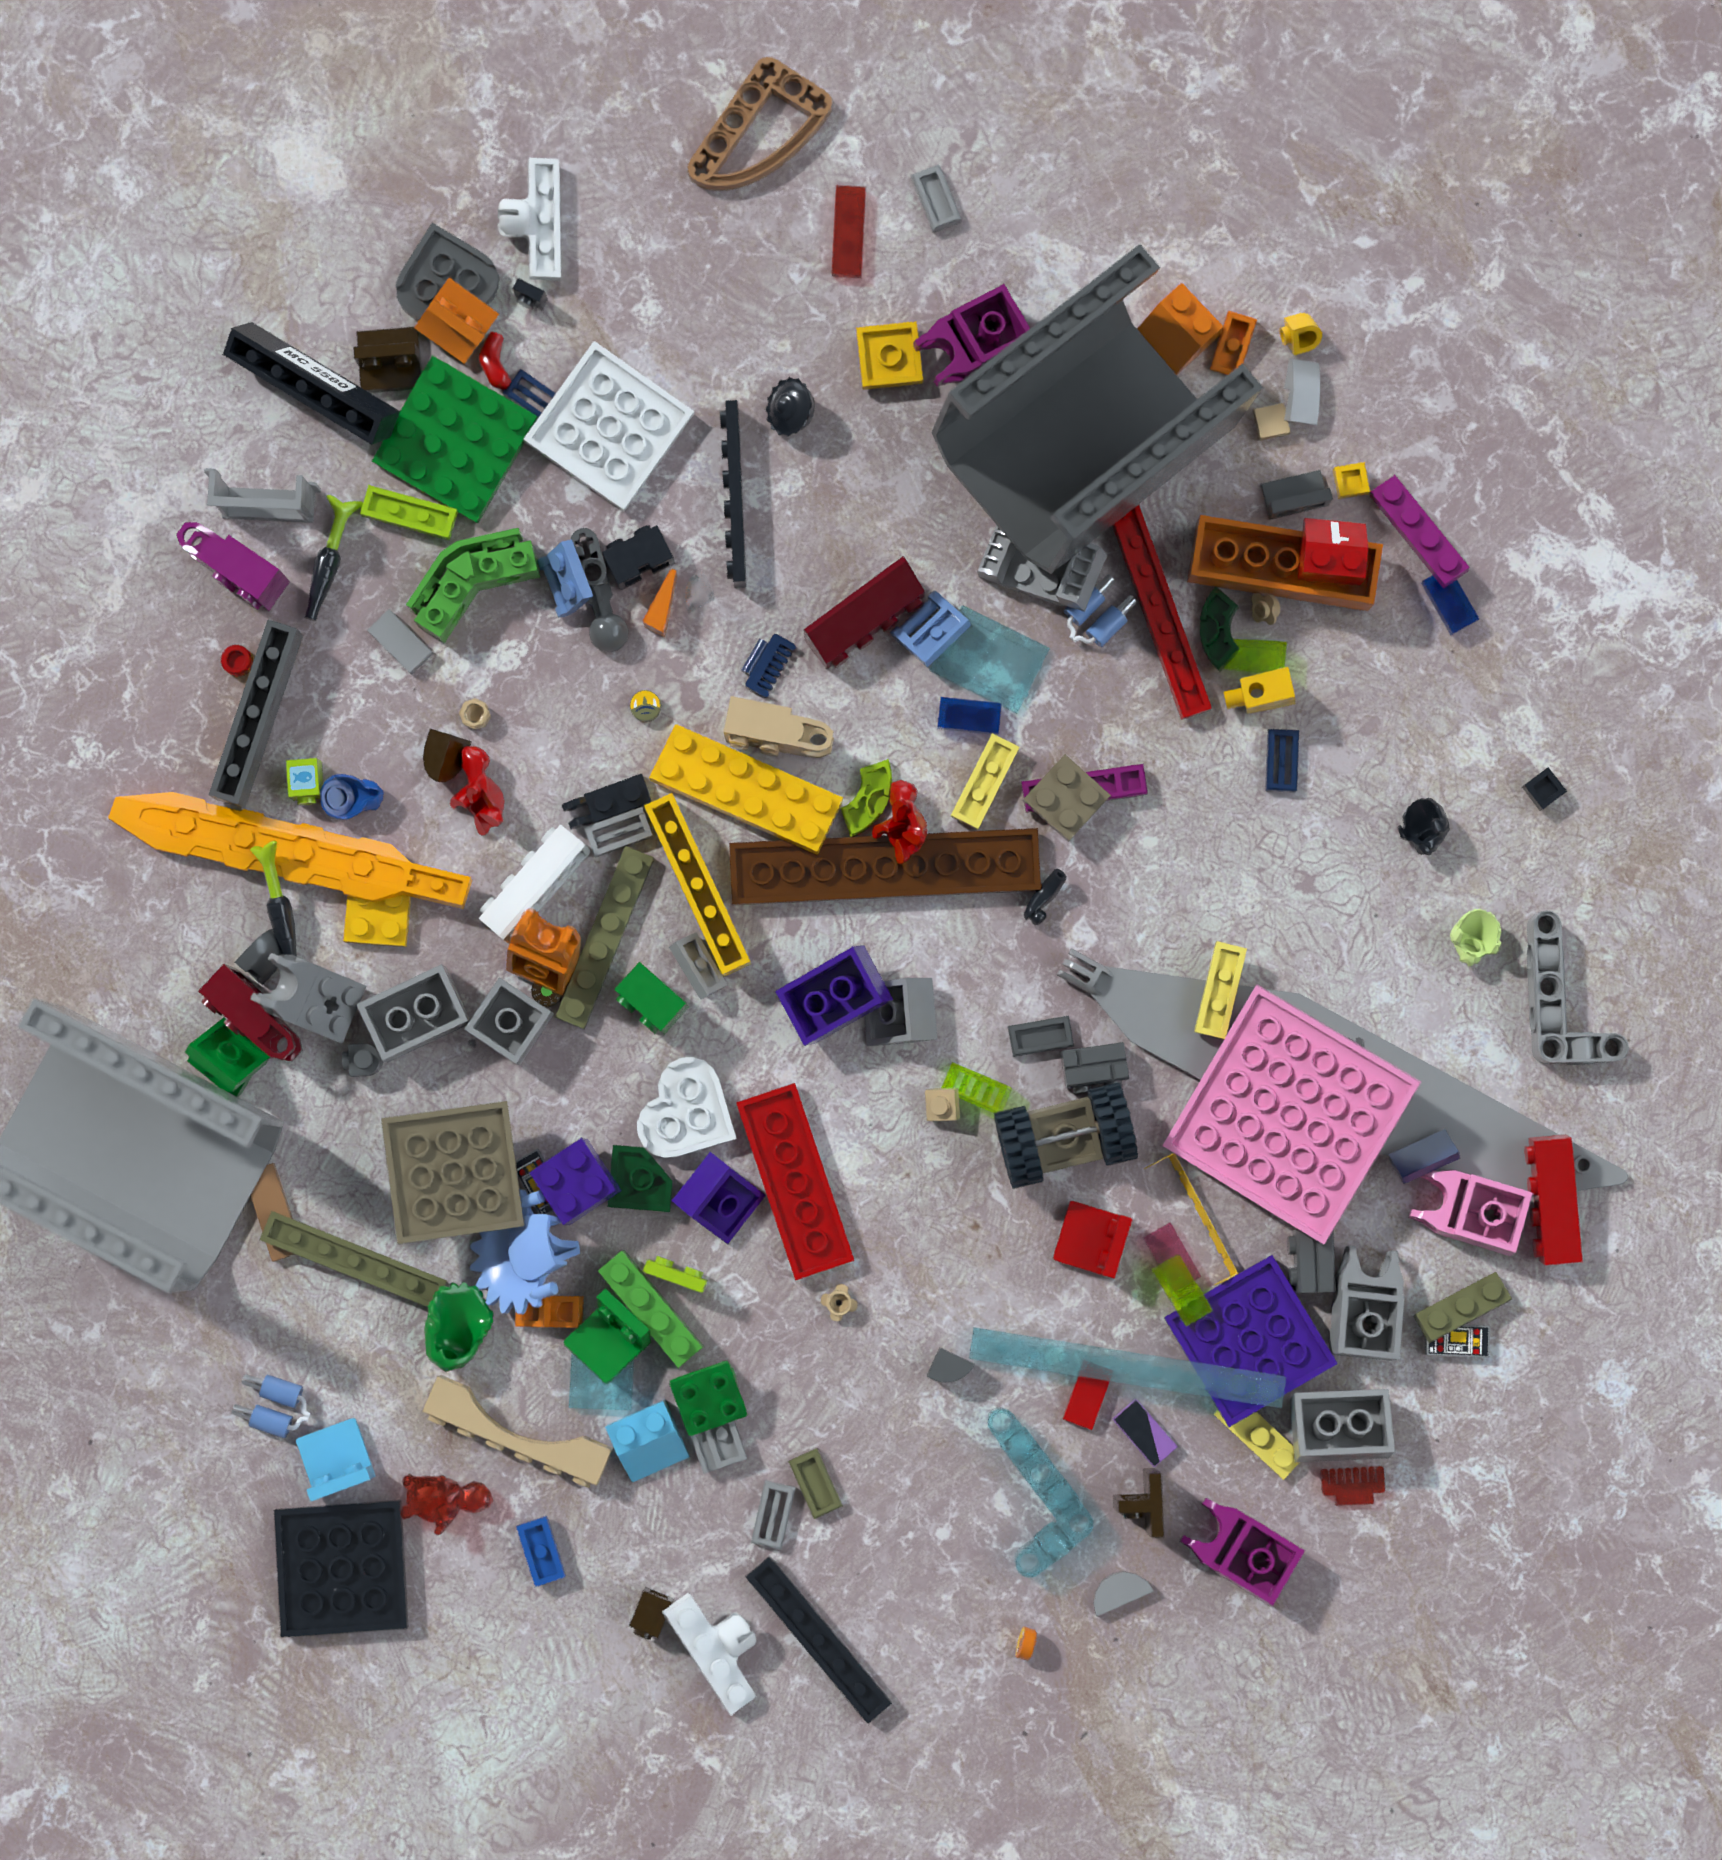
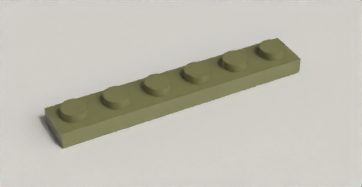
(605, 937)
(350, 1259)

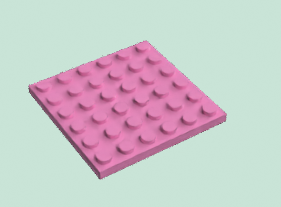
(1291, 1114)

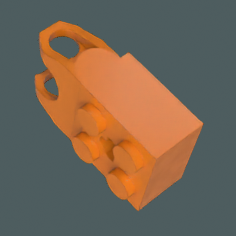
(543, 952)

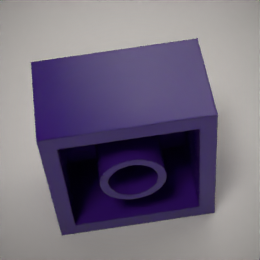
(575, 1181)

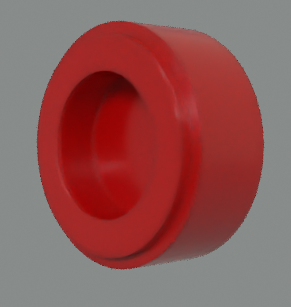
(236, 660)

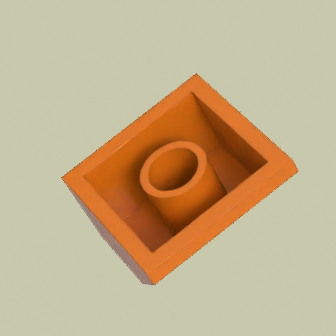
(1180, 328)

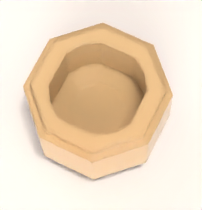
(475, 714)

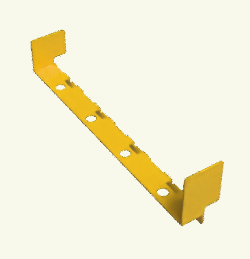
(1203, 1215)

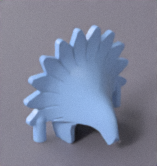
(520, 1259)

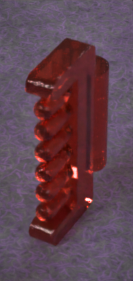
(1352, 1493)

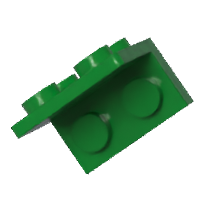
(608, 1338)

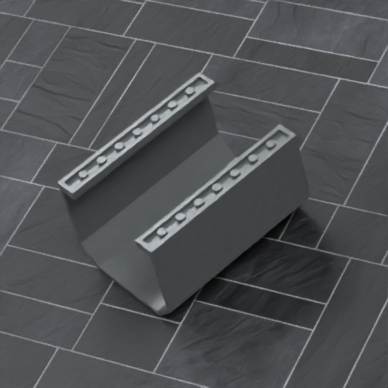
(1080, 421)

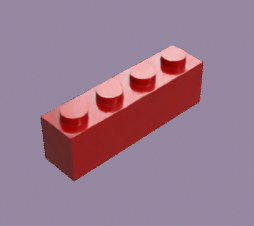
(1555, 1199)

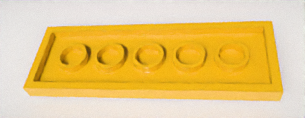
(746, 789)

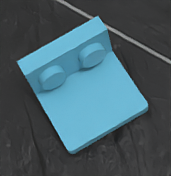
(335, 1458)

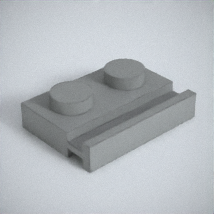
(719, 1447)

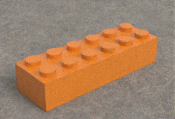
(1267, 563)

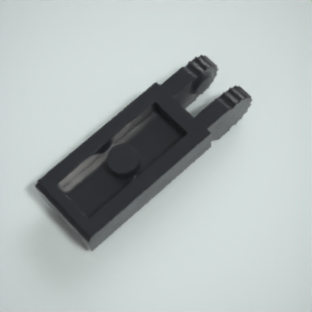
(610, 801)

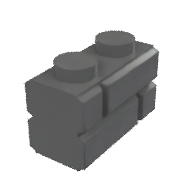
(1094, 1066)
(1312, 1263)

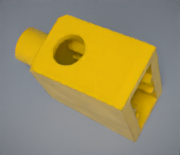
(1276, 688)

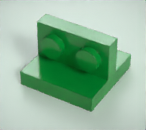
(226, 1057)

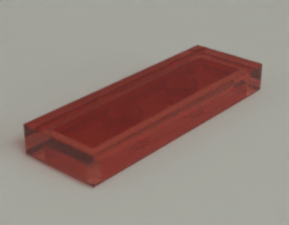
(848, 231)

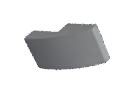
(1304, 391)

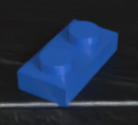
(541, 1551)

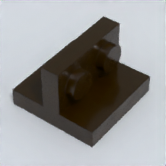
(388, 359)
(1151, 1502)

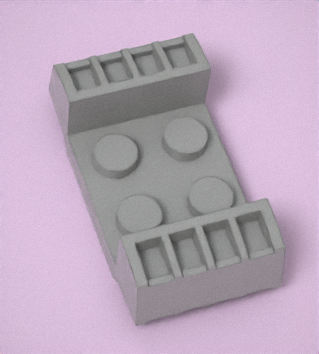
(1067, 586)

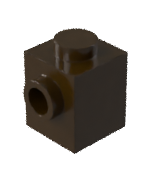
(648, 1615)

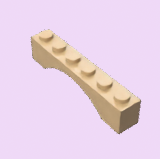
(457, 1405)

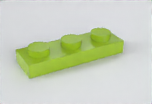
(409, 512)

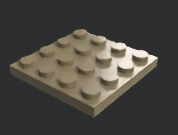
(452, 1172)

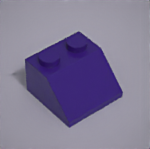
(718, 1198)

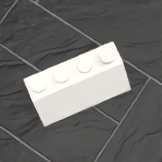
(536, 882)

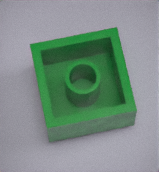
(650, 997)

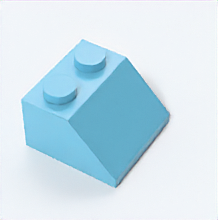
(647, 1441)

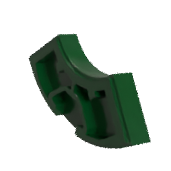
(1216, 628)

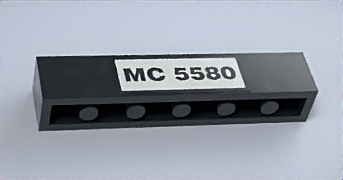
(311, 383)

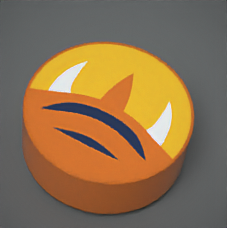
(1026, 1643)

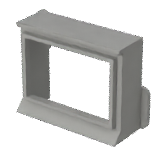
(262, 503)

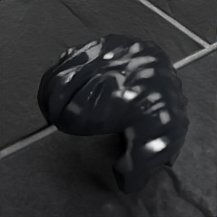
(1424, 825)

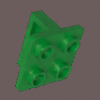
(708, 1398)

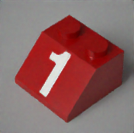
(1333, 551)

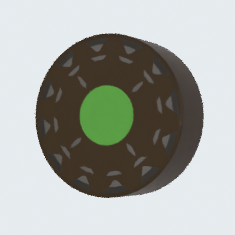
(544, 996)

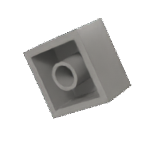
(509, 1021)

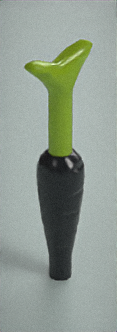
(328, 558)
(278, 905)

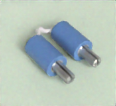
(1107, 624)
(268, 1419)

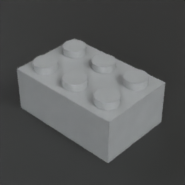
(414, 1013)
(1342, 1425)

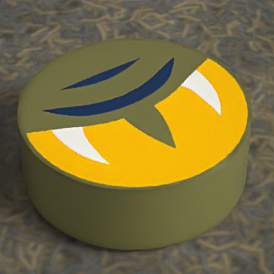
(645, 706)

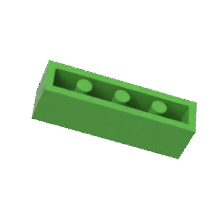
(651, 1308)

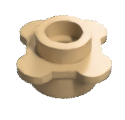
(1265, 608)
(836, 1311)

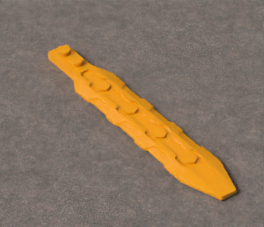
(303, 851)

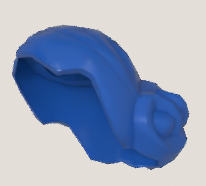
(347, 796)

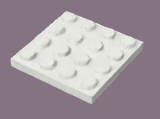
(608, 426)

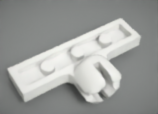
(537, 219)
(715, 1649)

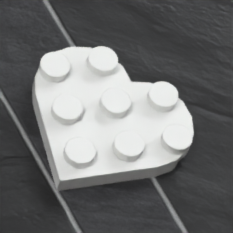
(688, 1111)

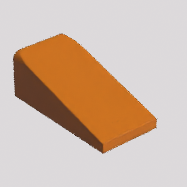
(1233, 342)
(659, 611)

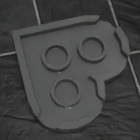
(437, 259)

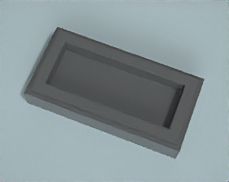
(1040, 1036)

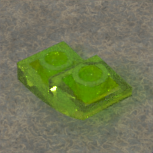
(1182, 1290)

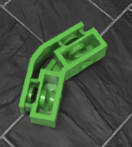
(469, 574)

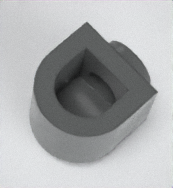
(362, 1060)

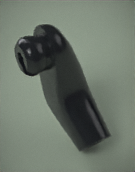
(1043, 897)

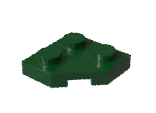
(641, 1180)

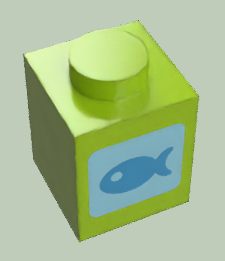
(304, 780)

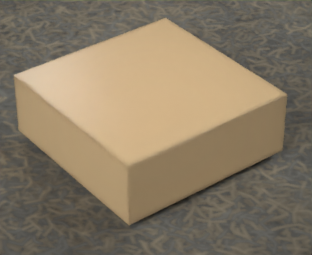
(1271, 421)

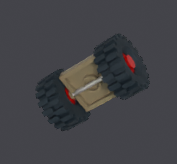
(1066, 1135)

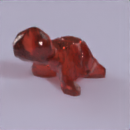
(442, 1498)

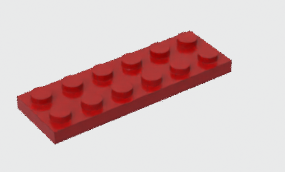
(795, 1181)

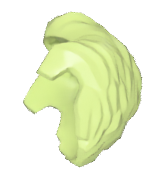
(1476, 936)

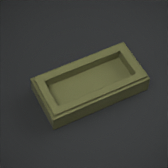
(815, 1483)

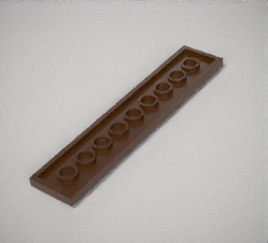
(869, 869)

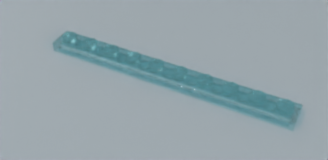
(1127, 1367)

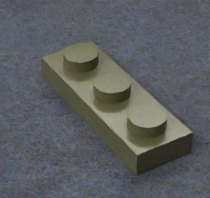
(1462, 1307)

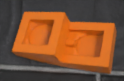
(554, 1312)

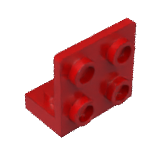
(1092, 1239)

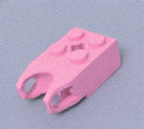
(1464, 1206)

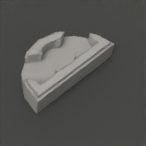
(1118, 1590)

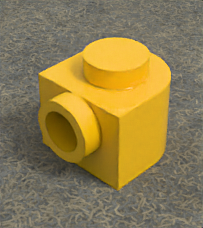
(1300, 333)

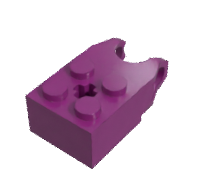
(965, 334)
(235, 566)
(1237, 1543)

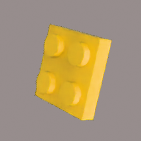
(889, 355)
(378, 921)

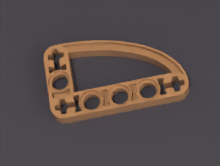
(732, 136)

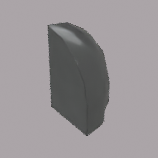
(255, 957)

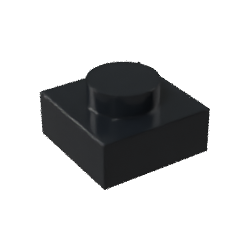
(529, 295)
(1544, 789)

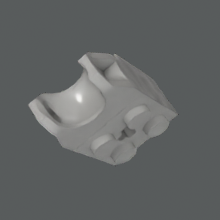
(312, 997)
(1376, 1300)

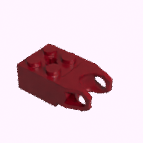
(230, 995)

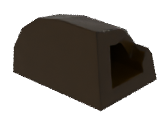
(443, 755)

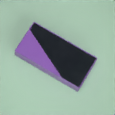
(1144, 1432)

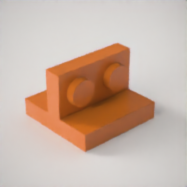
(456, 320)

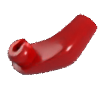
(491, 363)

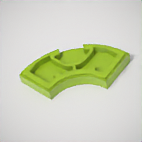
(871, 798)

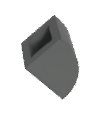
(949, 1367)

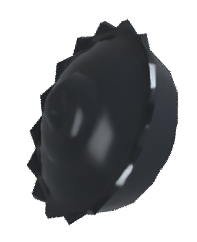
(790, 407)

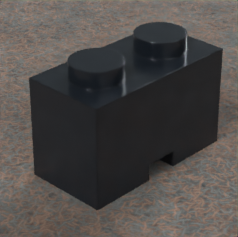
(637, 555)

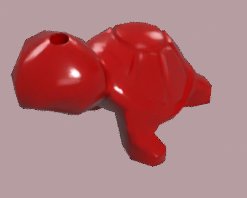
(481, 794)
(907, 826)

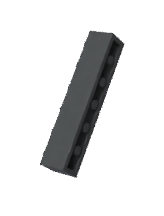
(256, 714)

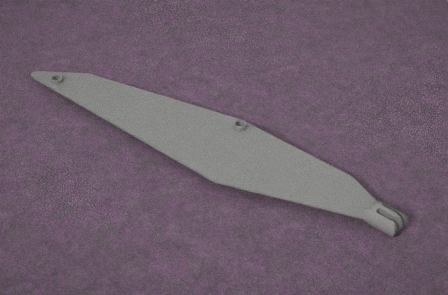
(1491, 1138)

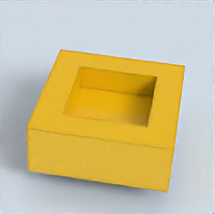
(1351, 480)

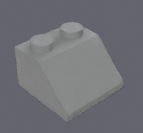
(905, 1018)

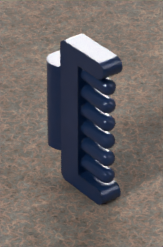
(759, 662)

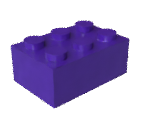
(834, 995)

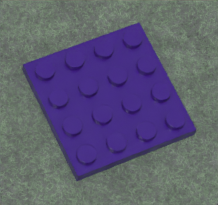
(1255, 1328)

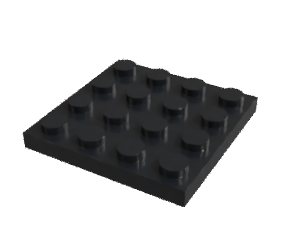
(341, 1568)

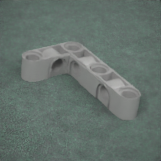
(1548, 1013)

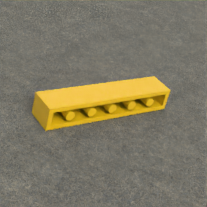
(697, 885)

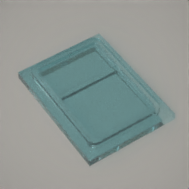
(992, 661)

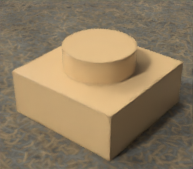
(942, 1104)

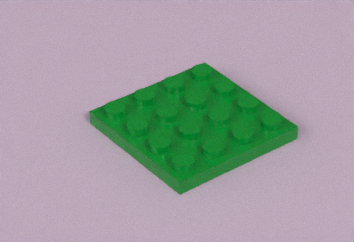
(455, 439)

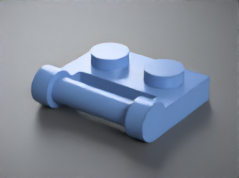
(566, 578)
(936, 634)

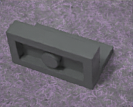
(1295, 494)

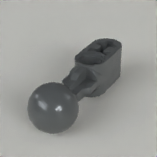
(607, 630)

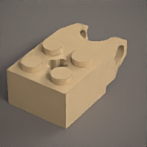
(774, 729)

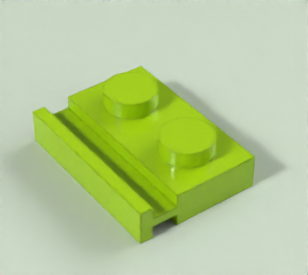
(663, 1268)

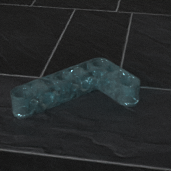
(1056, 1537)

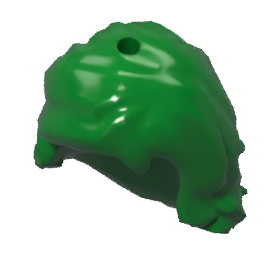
(456, 1325)

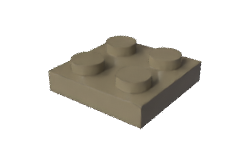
(1066, 797)

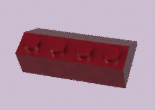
(864, 614)

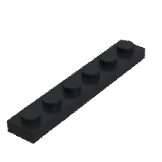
(733, 481)
(818, 1639)

